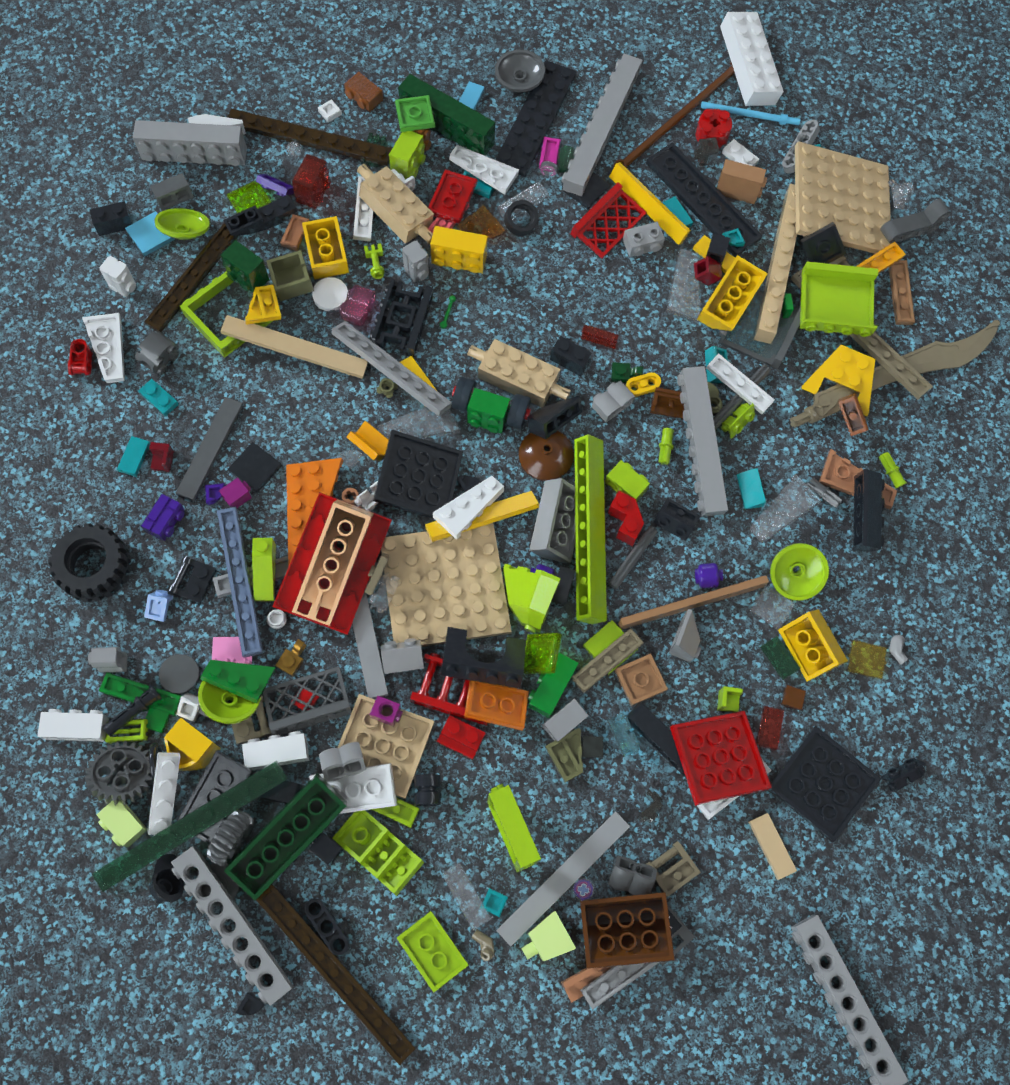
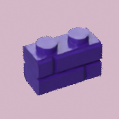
(163, 517)

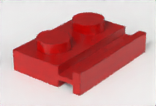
(461, 737)

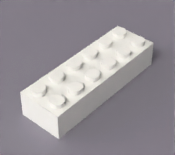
(751, 59)

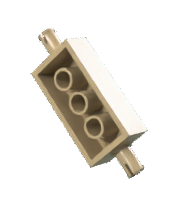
(395, 204)
(518, 372)

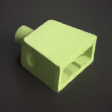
(548, 939)

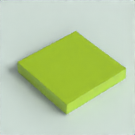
(603, 639)

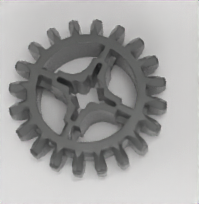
(230, 838)

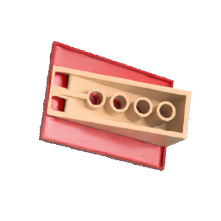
(327, 579)

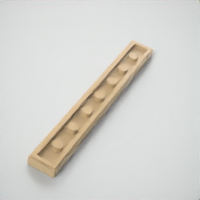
(294, 347)

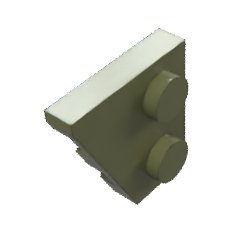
(567, 755)

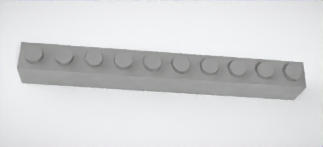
(601, 125)

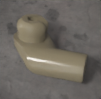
(486, 945)

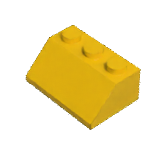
(812, 645)

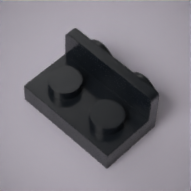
(676, 519)

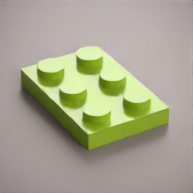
(432, 951)

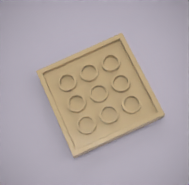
(387, 744)

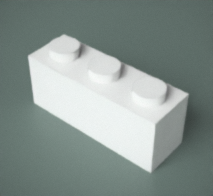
(72, 725)
(285, 750)

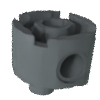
(157, 352)

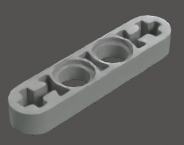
(813, 127)

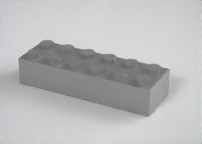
(190, 142)

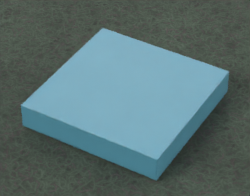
(146, 235)

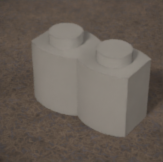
(612, 401)
(108, 659)
(342, 761)

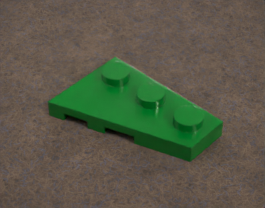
(238, 678)

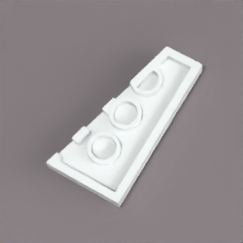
(486, 169)
(465, 508)

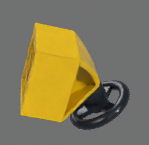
(192, 745)

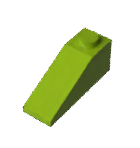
(264, 568)

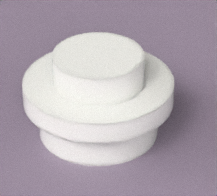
(276, 619)

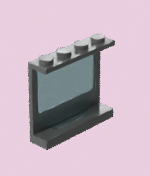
(742, 336)

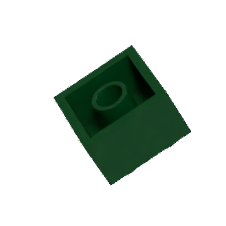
(244, 267)

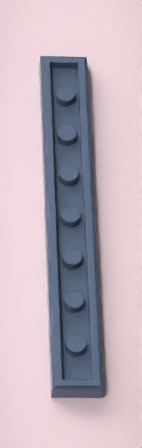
(239, 582)

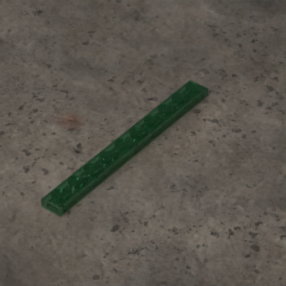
(189, 826)

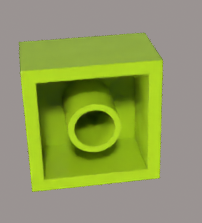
(407, 154)

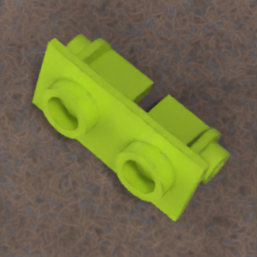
(744, 415)

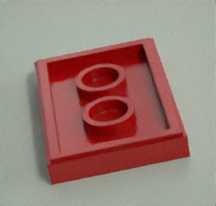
(452, 196)

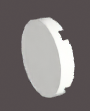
(329, 293)

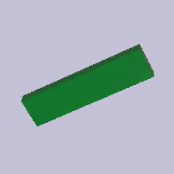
(129, 689)

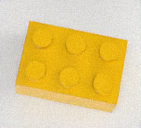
(325, 247)
(458, 249)

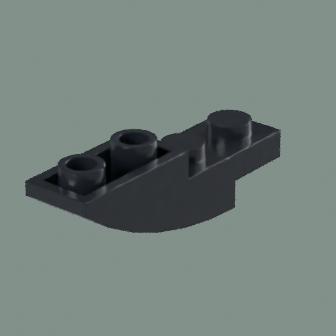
(256, 220)

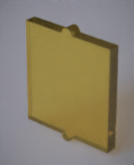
(867, 659)

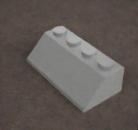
(555, 522)

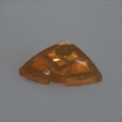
(482, 223)

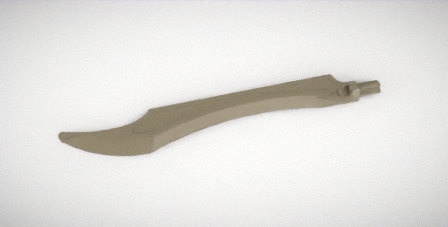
(925, 359)

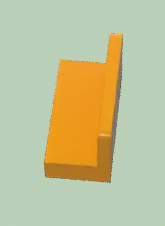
(369, 441)

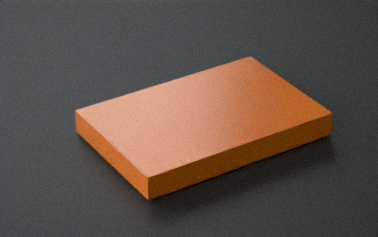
(497, 704)

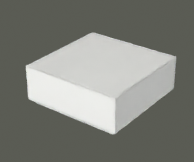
(329, 111)

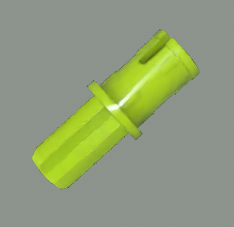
(666, 446)
(892, 470)

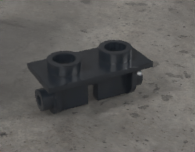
(912, 769)

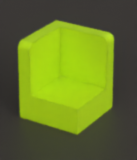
(729, 699)

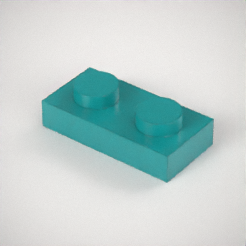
(158, 397)

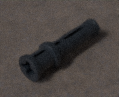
(139, 705)

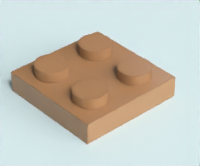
(641, 679)

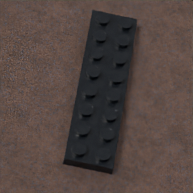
(536, 118)
(701, 196)

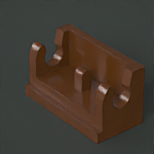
(667, 403)

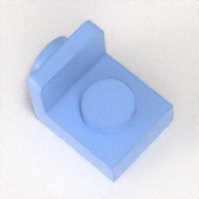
(157, 605)

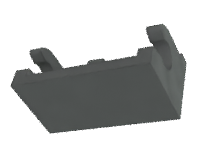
(172, 191)

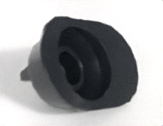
(164, 884)

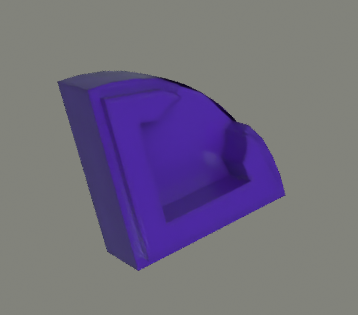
(212, 493)

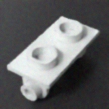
(365, 499)

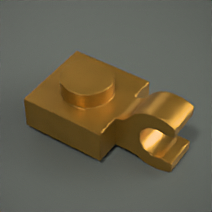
(290, 660)

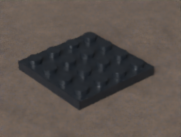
(417, 474)
(824, 783)

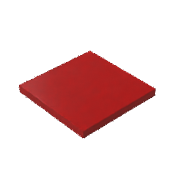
(720, 757)

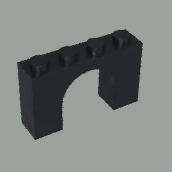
(459, 664)

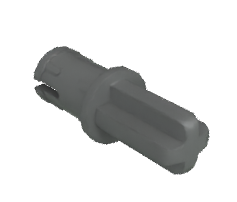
(824, 493)

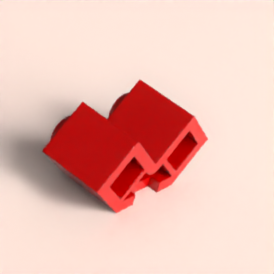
(627, 510)

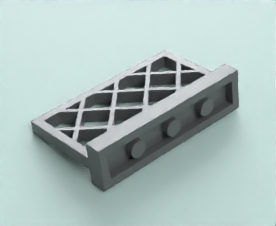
(307, 717)

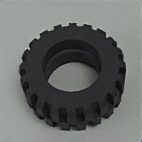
(75, 544)

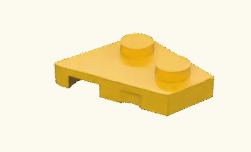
(263, 306)

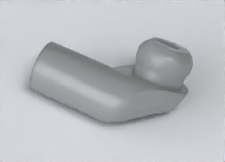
(896, 647)

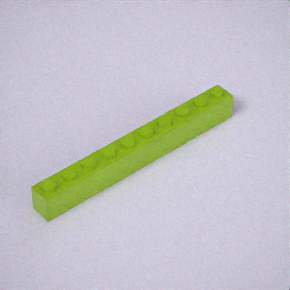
(590, 530)

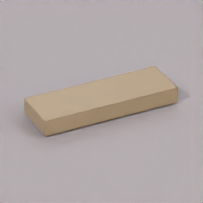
(772, 846)

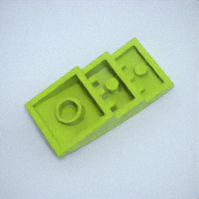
(378, 850)

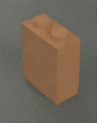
(741, 181)

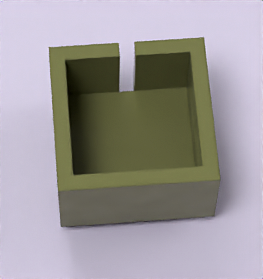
(290, 275)

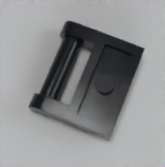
(197, 583)

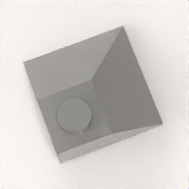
(686, 639)

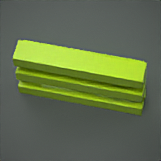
(142, 737)

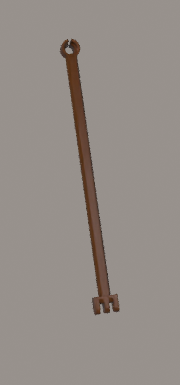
(677, 117)

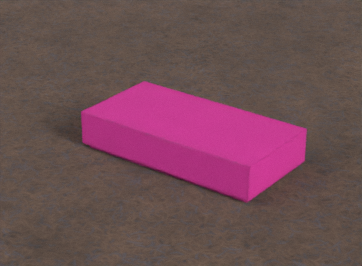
(550, 150)

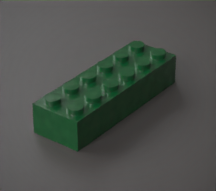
(452, 117)
(285, 836)

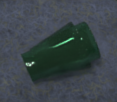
(565, 154)

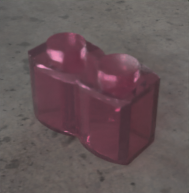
(358, 305)

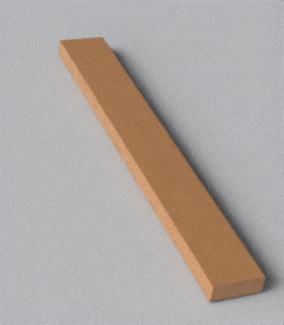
(693, 602)

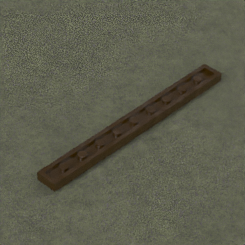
(312, 137)
(336, 974)

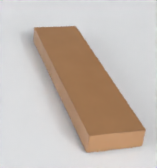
(901, 293)

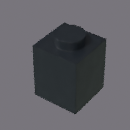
(718, 247)
(325, 848)

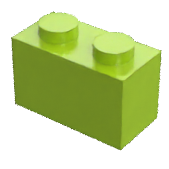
(626, 480)

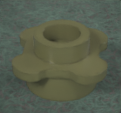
(385, 382)

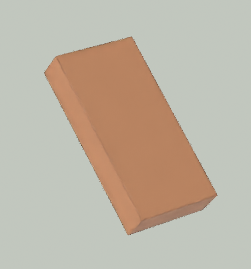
(294, 233)

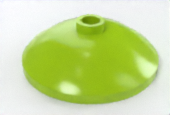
(182, 223)
(807, 580)
(214, 704)

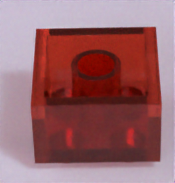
(311, 181)

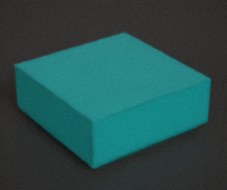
(494, 902)

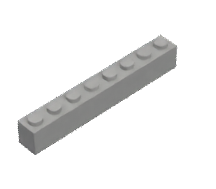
(703, 441)

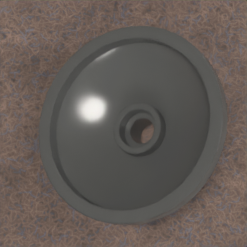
(519, 70)

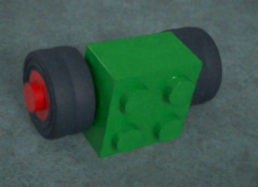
(489, 409)

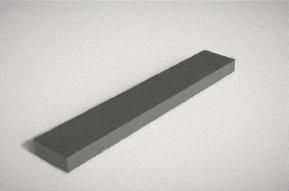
(209, 449)

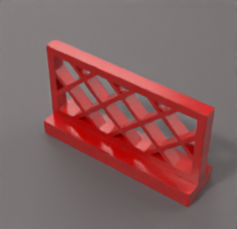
(596, 213)

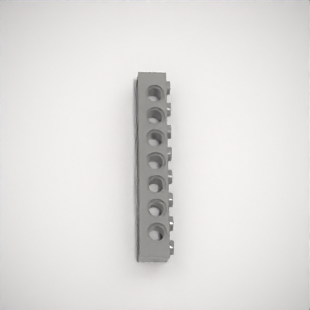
(281, 983)
(892, 1072)

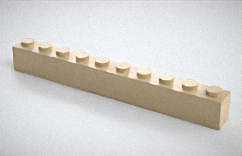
(778, 271)

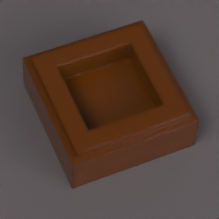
(793, 697)

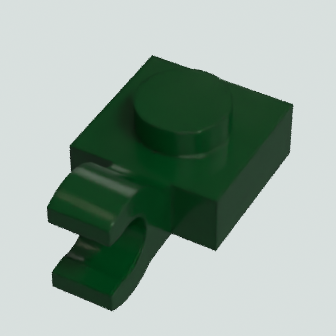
(623, 372)

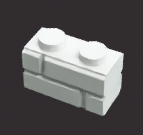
(118, 276)

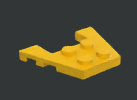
(849, 370)

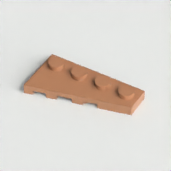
(840, 474)

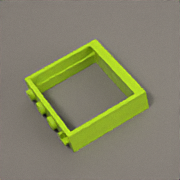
(218, 284)
(512, 828)

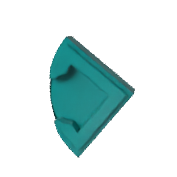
(735, 238)

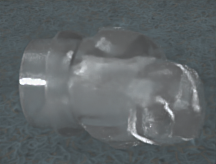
(900, 193)

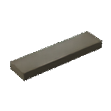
(607, 660)

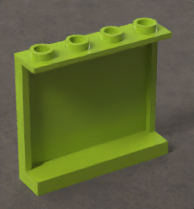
(838, 299)

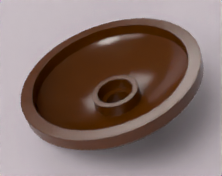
(546, 464)

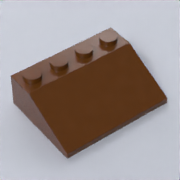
(626, 930)

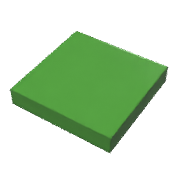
(414, 113)

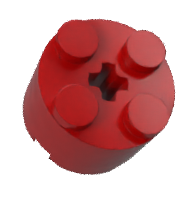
(714, 124)

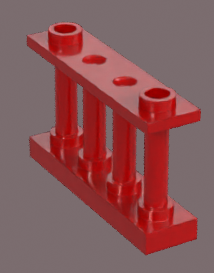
(441, 702)

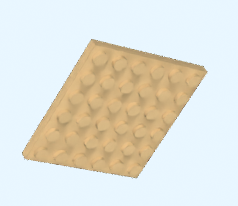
(844, 192)
(446, 586)

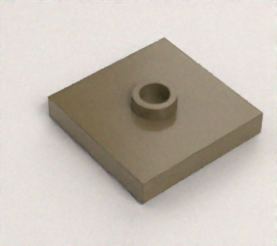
(375, 573)

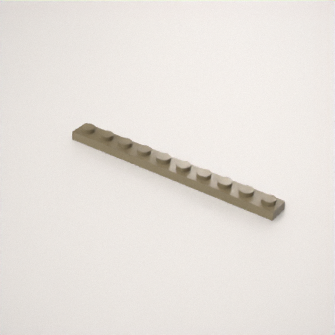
(888, 358)

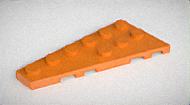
(303, 486)

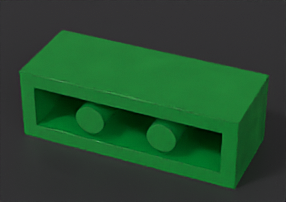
(552, 686)

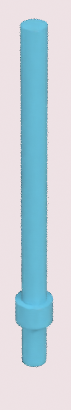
(782, 119)

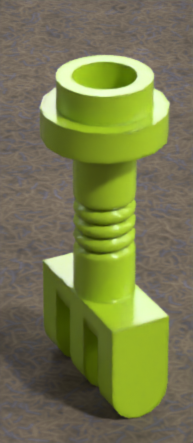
(376, 271)

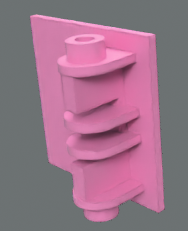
(228, 650)

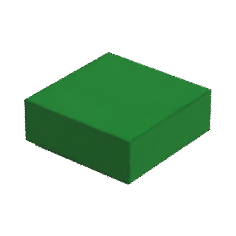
(787, 306)
(157, 720)

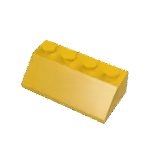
(732, 295)

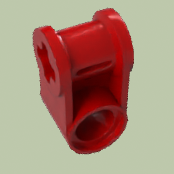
(80, 361)

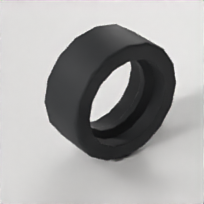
(527, 206)
(564, 586)

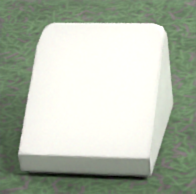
(188, 707)

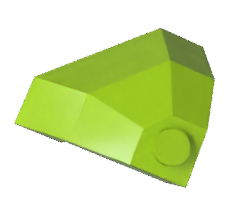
(529, 595)

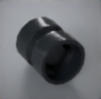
(427, 790)

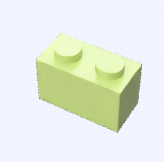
(122, 823)

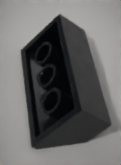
(868, 511)

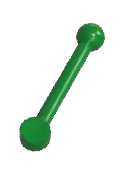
(443, 324)

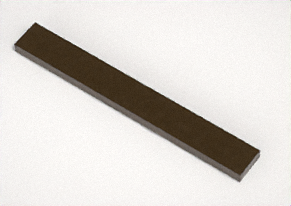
(190, 279)

